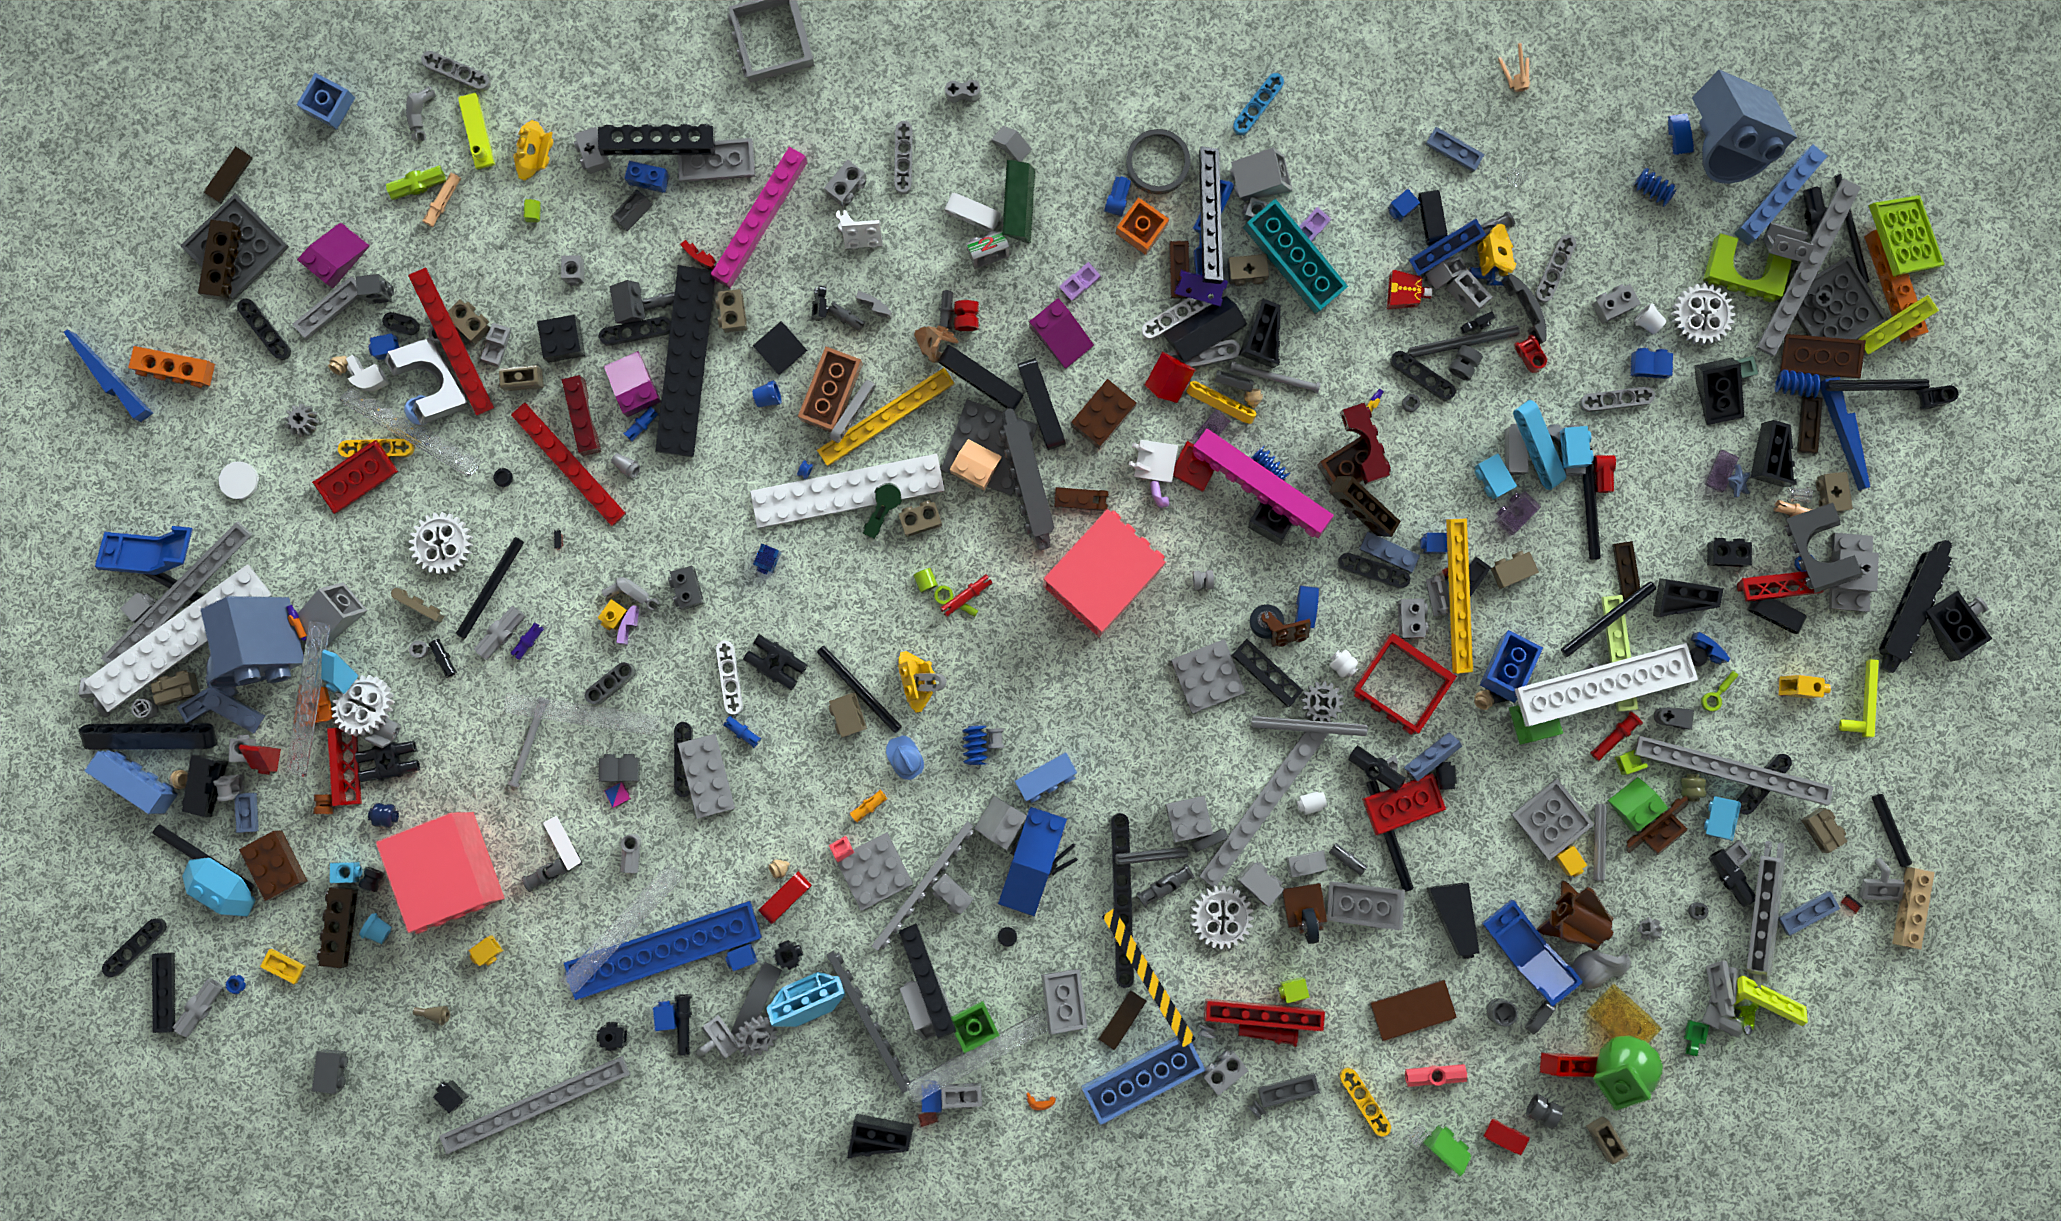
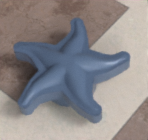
(1738, 481)

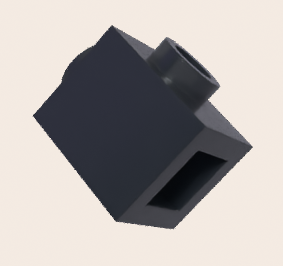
(450, 1096)

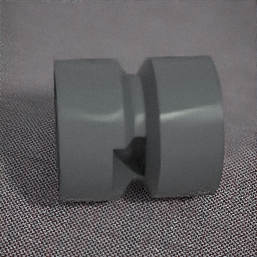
(1466, 361)
(1502, 1012)
(1547, 1113)

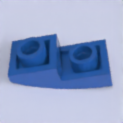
(1681, 133)
(1307, 604)
(1714, 651)

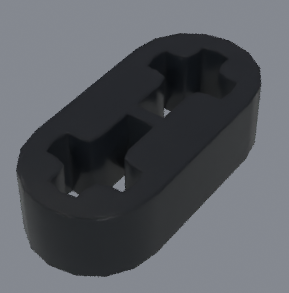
(399, 327)

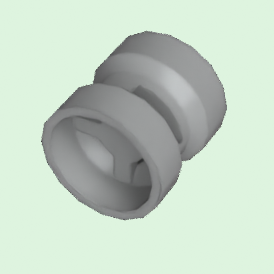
(1199, 577)
(149, 709)

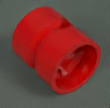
(966, 315)

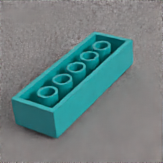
(1295, 256)

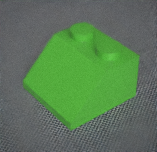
(1533, 732)
(1637, 804)
(974, 1027)
(1448, 1149)

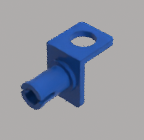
(1490, 276)

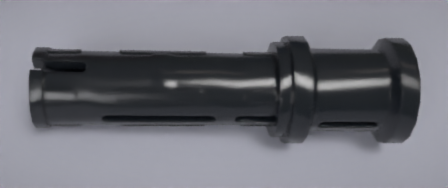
(683, 1014)

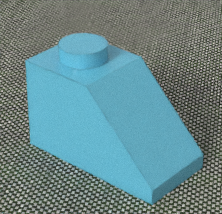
(336, 673)

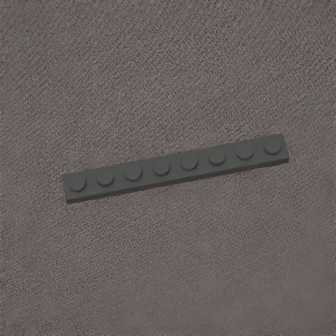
(873, 1027)

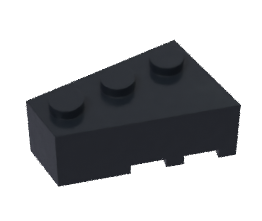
(1262, 336)
(1773, 455)
(1683, 597)
(200, 789)
(878, 1136)

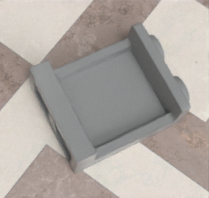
(1787, 242)

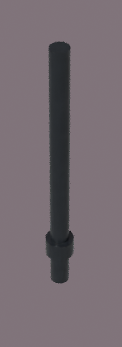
(1854, 238)

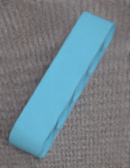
(1539, 444)

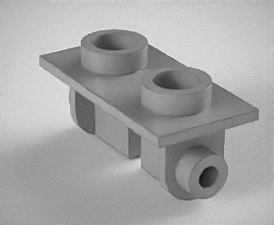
(1438, 595)

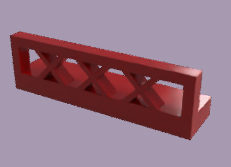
(1774, 581)
(337, 768)

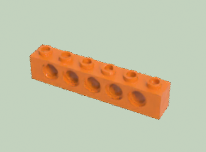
(1897, 289)

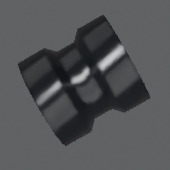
(371, 879)

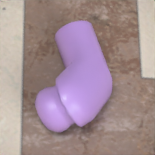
(1156, 494)

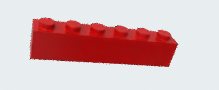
(1264, 1015)

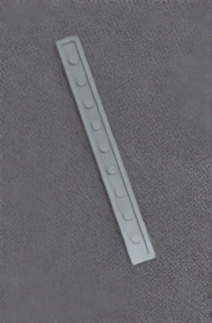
(1806, 272)
(181, 590)
(1734, 770)
(1261, 807)
(534, 1104)

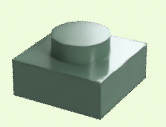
(1748, 367)

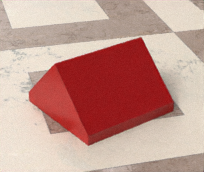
(1169, 378)

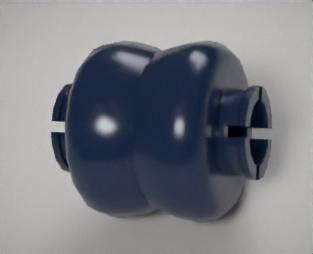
(383, 815)

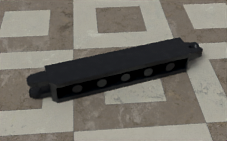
(1916, 599)

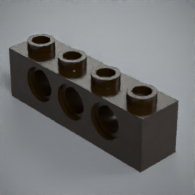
(214, 252)
(1364, 506)
(345, 919)

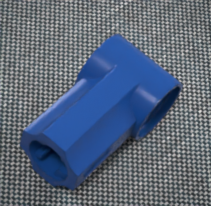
(1117, 199)

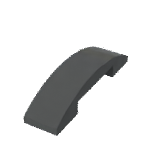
(1530, 304)
(757, 995)

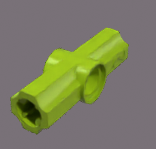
(415, 182)

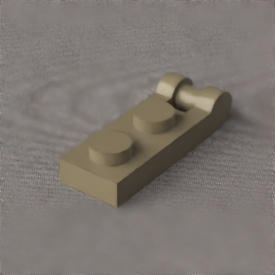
(417, 604)

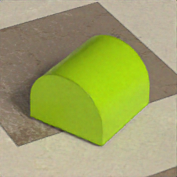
(532, 210)
(925, 580)

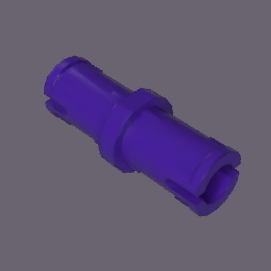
(527, 641)

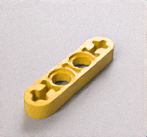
(1221, 402)
(399, 443)
(1365, 1101)

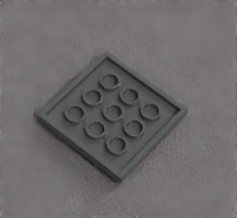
(256, 248)
(1853, 306)
(982, 426)

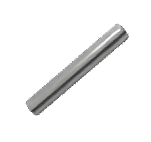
(1599, 842)

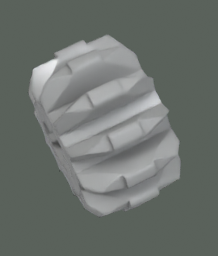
(308, 421)

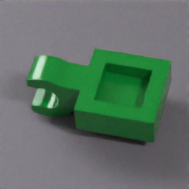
(1696, 1034)

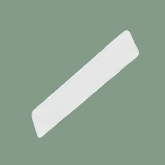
(562, 842)

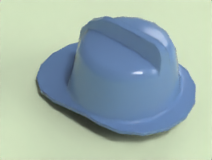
(904, 757)

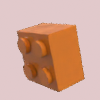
(1142, 226)

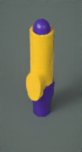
(1374, 401)

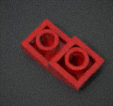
(701, 258)
(1506, 1137)

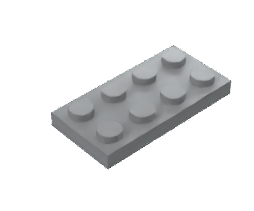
(731, 160)
(706, 776)
(1366, 905)

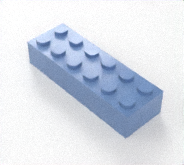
(1142, 1079)

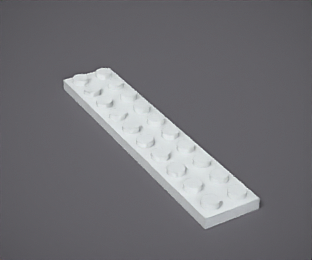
(844, 491)
(167, 644)
(1605, 684)

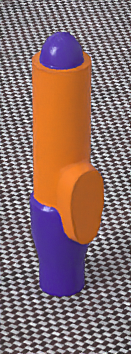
(295, 621)

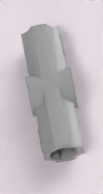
(499, 632)
(197, 1007)

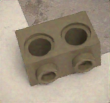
(736, 310)
(466, 323)
(921, 524)

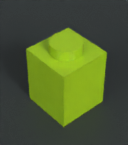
(1293, 990)

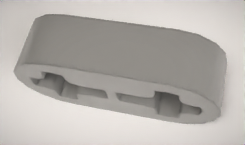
(928, 677)

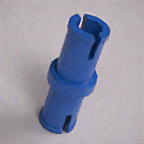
(641, 424)
(742, 732)

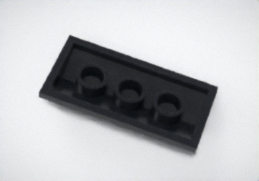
(1205, 329)

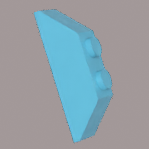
(217, 887)
(805, 1000)

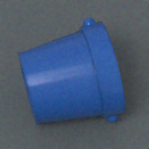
(767, 395)

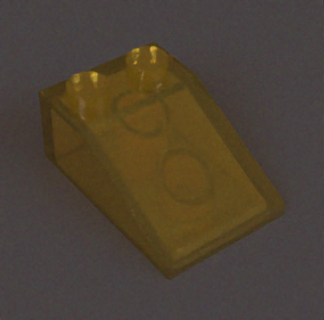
(1622, 1016)

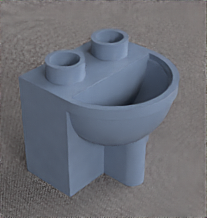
(1741, 128)
(250, 641)

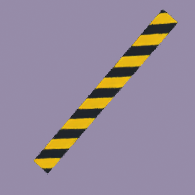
(1148, 977)

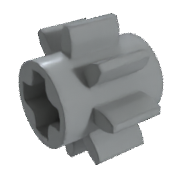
(1652, 934)

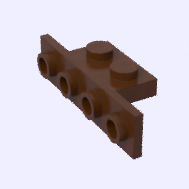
(1661, 832)

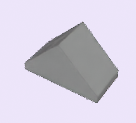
(1011, 143)

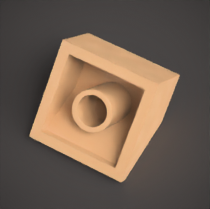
(975, 464)

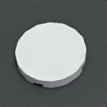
(238, 480)

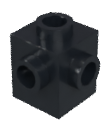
(781, 957)
(619, 1035)

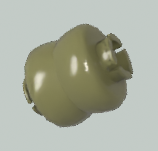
(1693, 787)

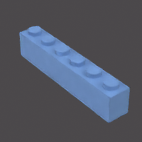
(1780, 194)

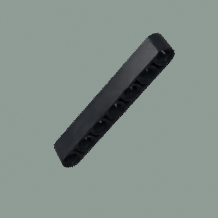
(148, 736)

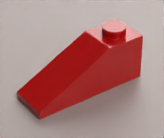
(261, 758)
(1568, 1065)

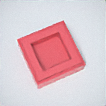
(841, 849)

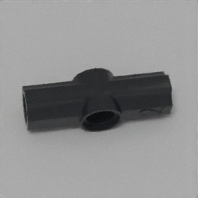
(1814, 207)
(1385, 774)
(1733, 877)

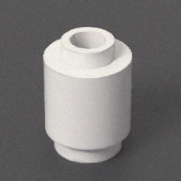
(1312, 803)

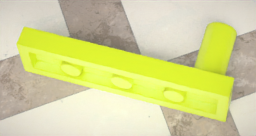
(476, 131)
(1899, 324)
(1867, 726)
(1771, 1000)

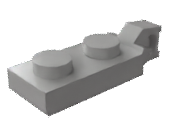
(1721, 988)

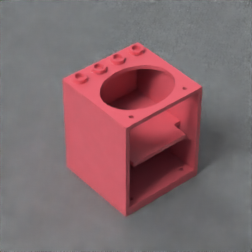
(1104, 572)
(440, 871)

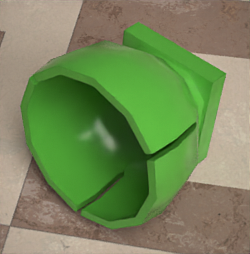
(1627, 1071)

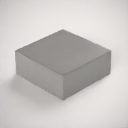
(1738, 853)

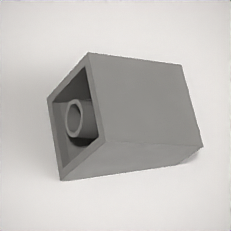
(1261, 175)
(332, 606)
(1000, 822)
(918, 1010)

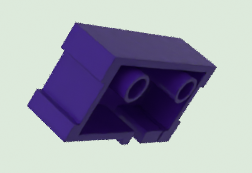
(1199, 289)

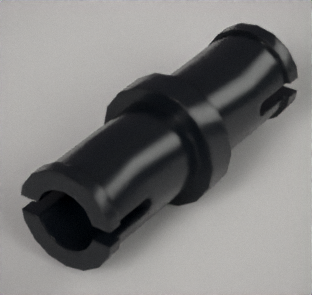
(442, 658)

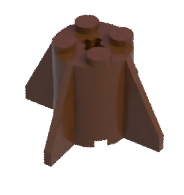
(1579, 918)

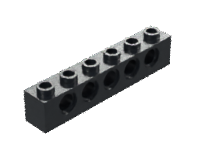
(665, 146)

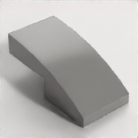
(878, 307)
(496, 345)

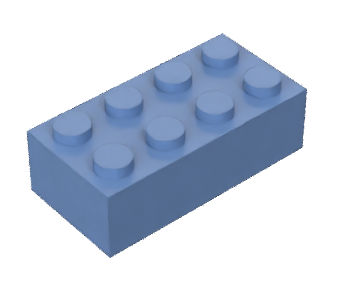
(131, 781)

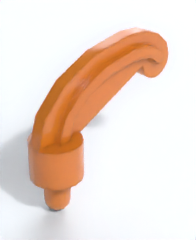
(1040, 1105)

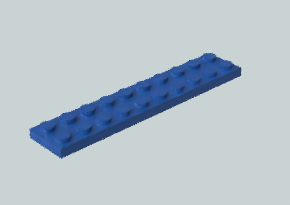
(673, 947)

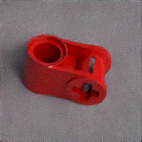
(1529, 350)

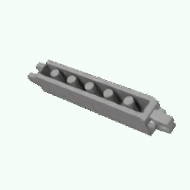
(1766, 914)

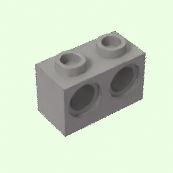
(841, 180)
(1228, 1076)
(962, 1095)

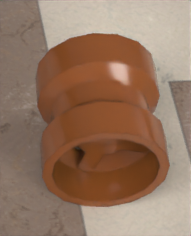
(323, 804)

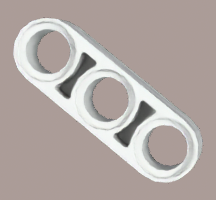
(972, 212)

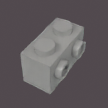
(1616, 303)
(1412, 618)
(952, 893)

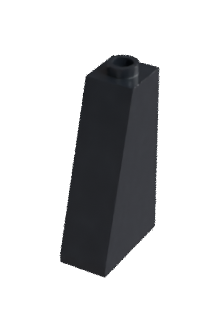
(1457, 916)

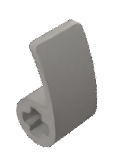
(385, 734)

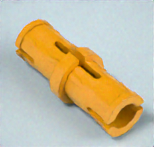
(868, 806)

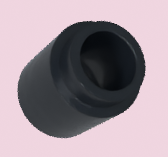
(1446, 776)

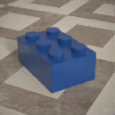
(1511, 665)

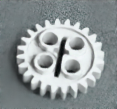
(1720, 315)
(424, 547)
(354, 721)
(1239, 916)

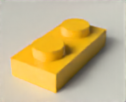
(283, 966)

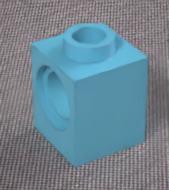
(337, 872)

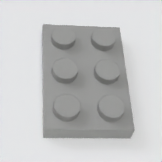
(1064, 1001)

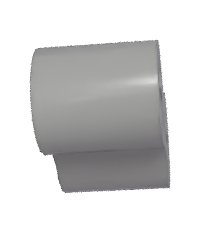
(962, 91)

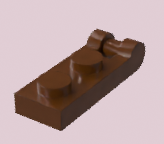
(1080, 498)

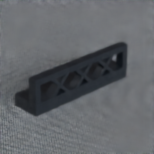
(1262, 677)

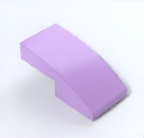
(1314, 223)
(1080, 281)
(629, 619)

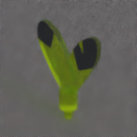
(1748, 1013)

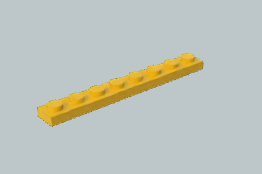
(886, 416)
(1459, 595)

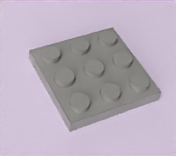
(1208, 676)
(1552, 819)
(874, 871)

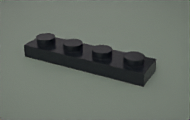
(163, 992)

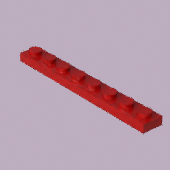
(451, 341)
(568, 464)

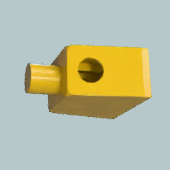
(1803, 686)

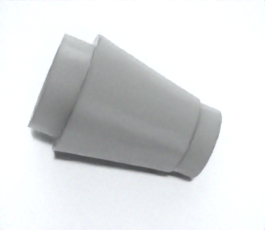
(626, 465)

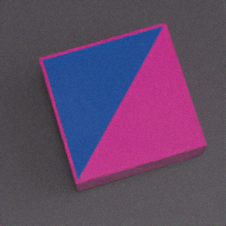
(617, 794)

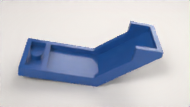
(143, 553)
(1032, 861)
(1531, 953)

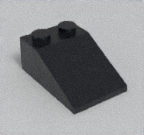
(1720, 390)
(1956, 627)

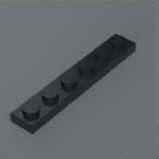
(927, 981)

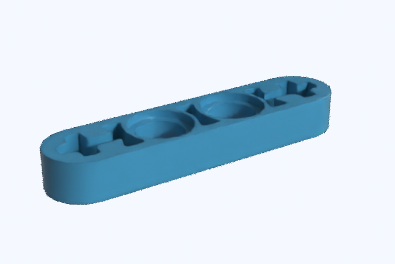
(1258, 104)

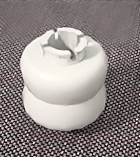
(1344, 663)

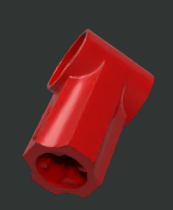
(1604, 469)

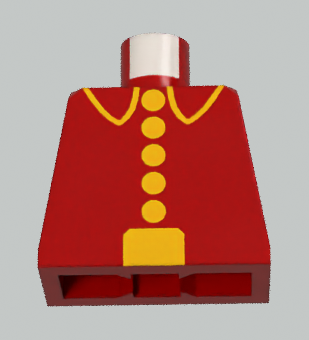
(1406, 290)

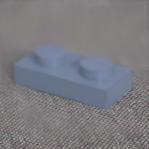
(246, 812)

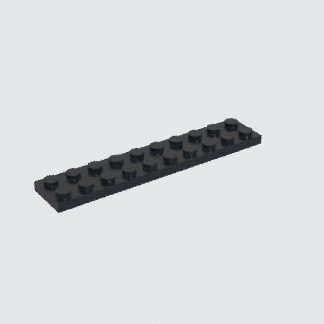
(685, 361)

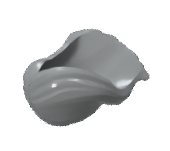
(1596, 967)

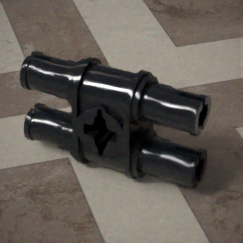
(775, 651)
(394, 768)

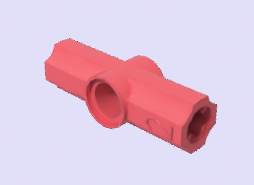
(1448, 1074)

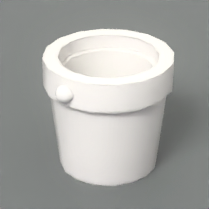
(1650, 319)

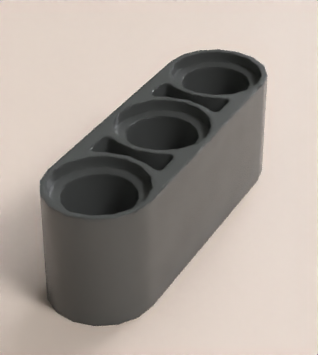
(601, 687)

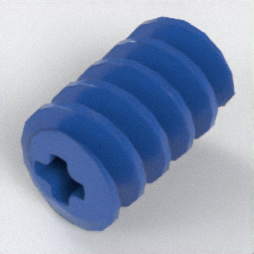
(1655, 186)
(1799, 382)
(1267, 462)
(974, 745)

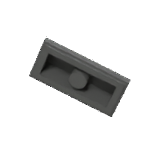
(632, 210)

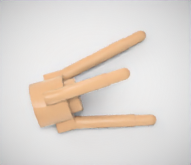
(1521, 80)

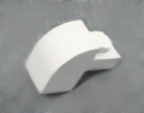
(366, 379)

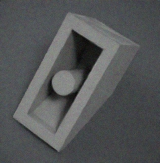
(1446, 272)
(1306, 863)

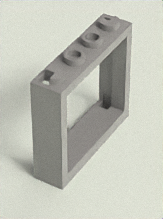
(759, 5)

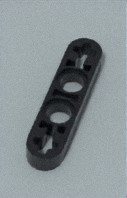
(635, 328)
(263, 330)
(1424, 373)
(1373, 572)
(677, 758)
(1753, 805)
(134, 947)

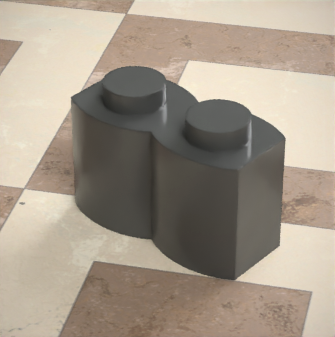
(619, 769)

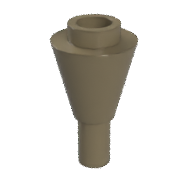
(436, 1014)

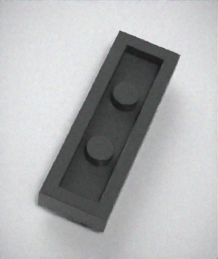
(1288, 1090)

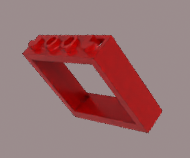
(1422, 659)

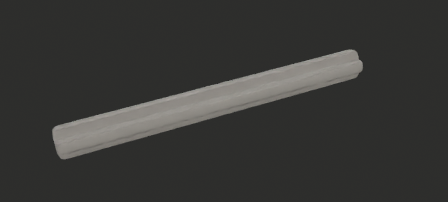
(1309, 726)

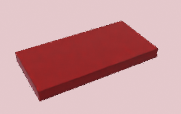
(355, 476)
(1411, 803)

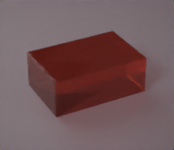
(927, 1118)

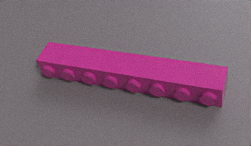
(759, 217)
(1262, 483)

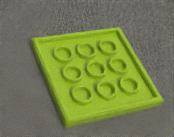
(1906, 235)

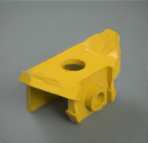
(528, 164)
(1490, 256)
(908, 666)

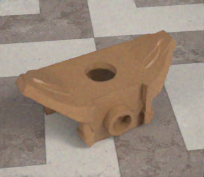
(926, 334)

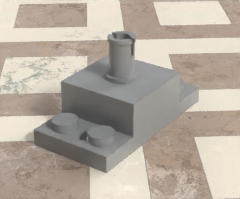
(1856, 593)

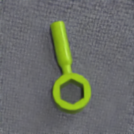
(967, 608)
(1722, 688)

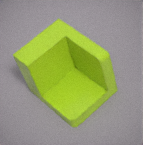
(1629, 763)

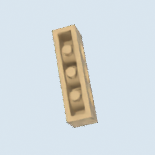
(1913, 908)

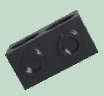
(1729, 555)

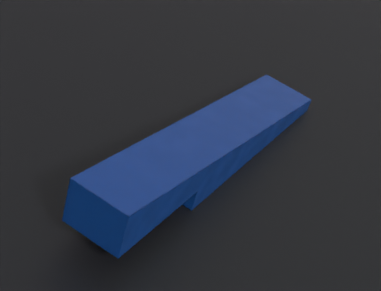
(108, 379)
(1848, 434)

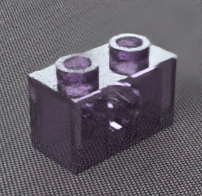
(1527, 508)

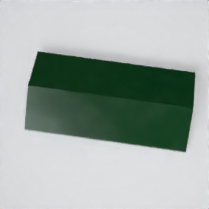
(1018, 201)

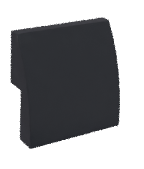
(779, 347)

